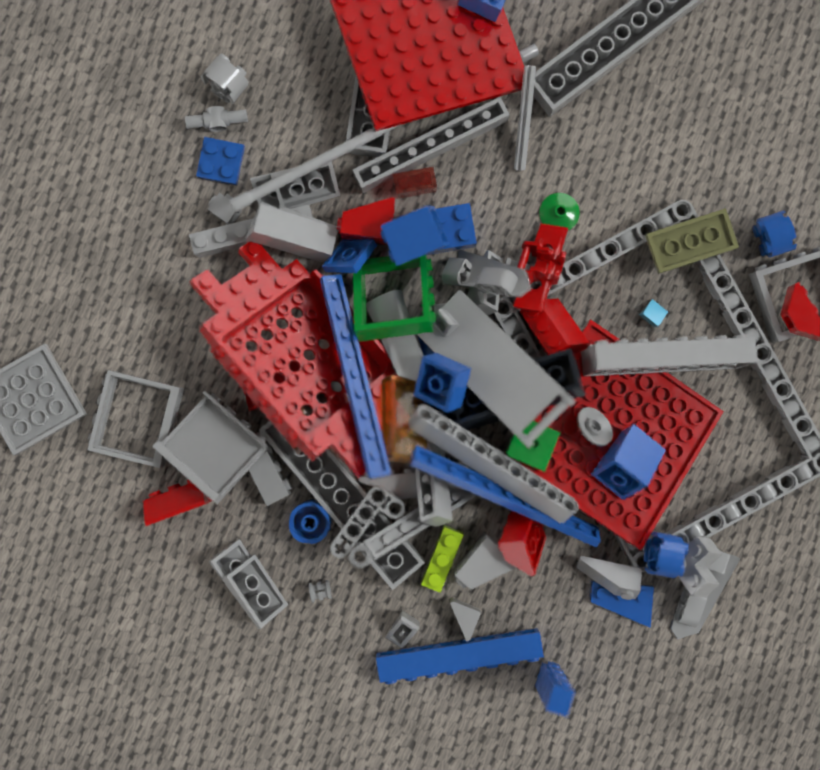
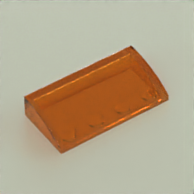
(397, 409)

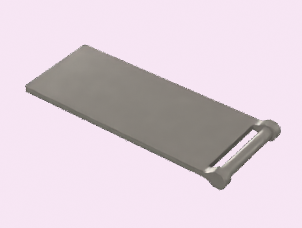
(499, 369)

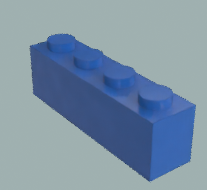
(554, 689)

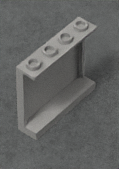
(212, 447)

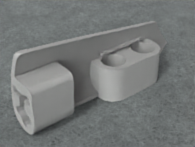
(485, 275)
(403, 351)
(694, 610)

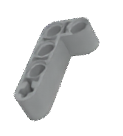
(361, 522)

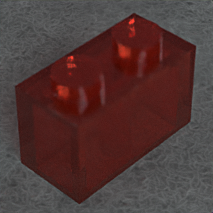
(415, 182)

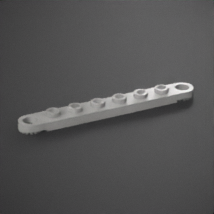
(401, 531)

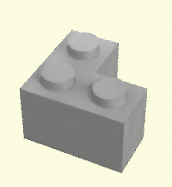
(697, 576)

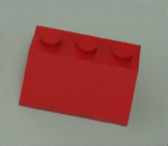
(555, 328)
(173, 502)
(522, 542)

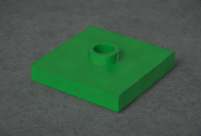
(539, 453)

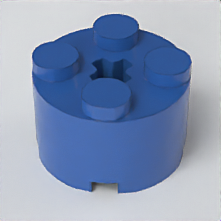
(775, 234)
(314, 532)
(665, 555)

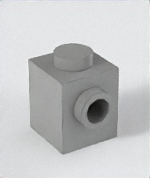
(221, 208)

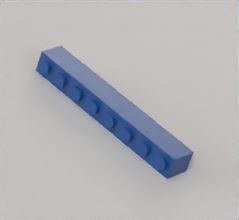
(459, 655)

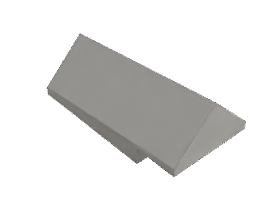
(306, 190)
(292, 232)
(249, 583)

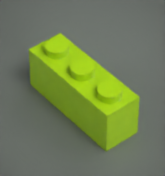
(442, 558)

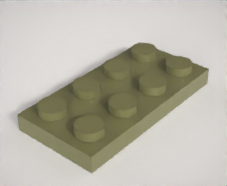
(691, 241)

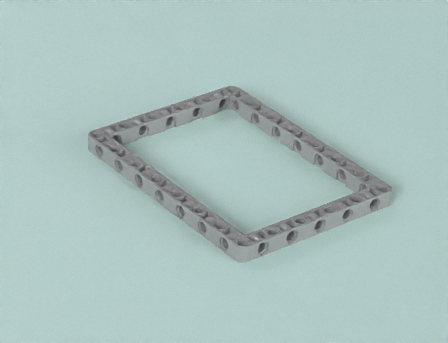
(767, 367)

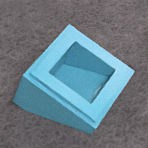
(653, 313)

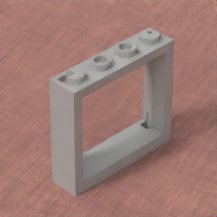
(763, 296)
(100, 418)

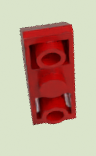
(800, 314)

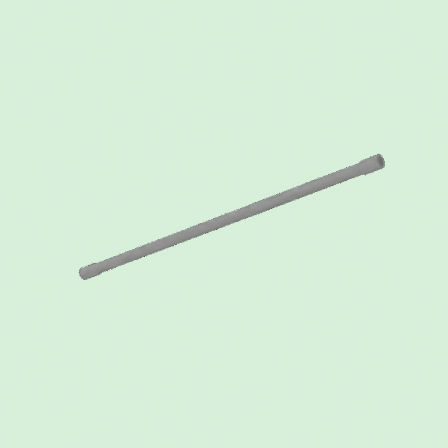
(249, 197)

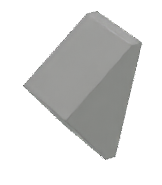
(466, 616)
(403, 629)

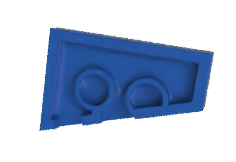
(635, 609)

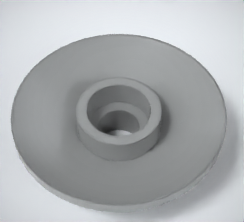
(594, 426)

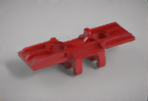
(547, 267)

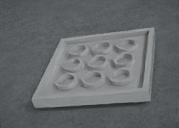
(35, 400)

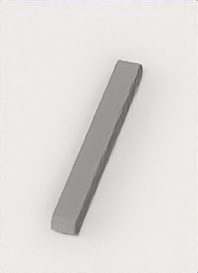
(492, 464)

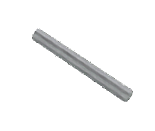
(524, 117)

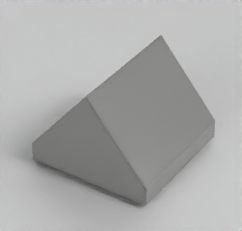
(445, 322)

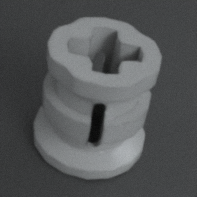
(320, 595)

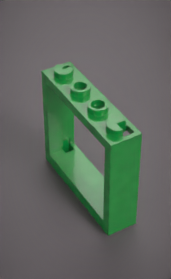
(396, 327)

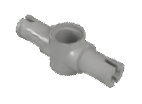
(216, 118)

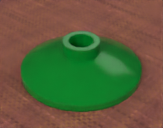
(549, 215)

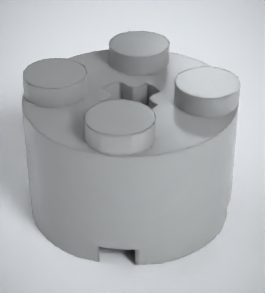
(225, 79)

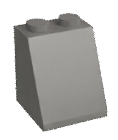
(481, 563)

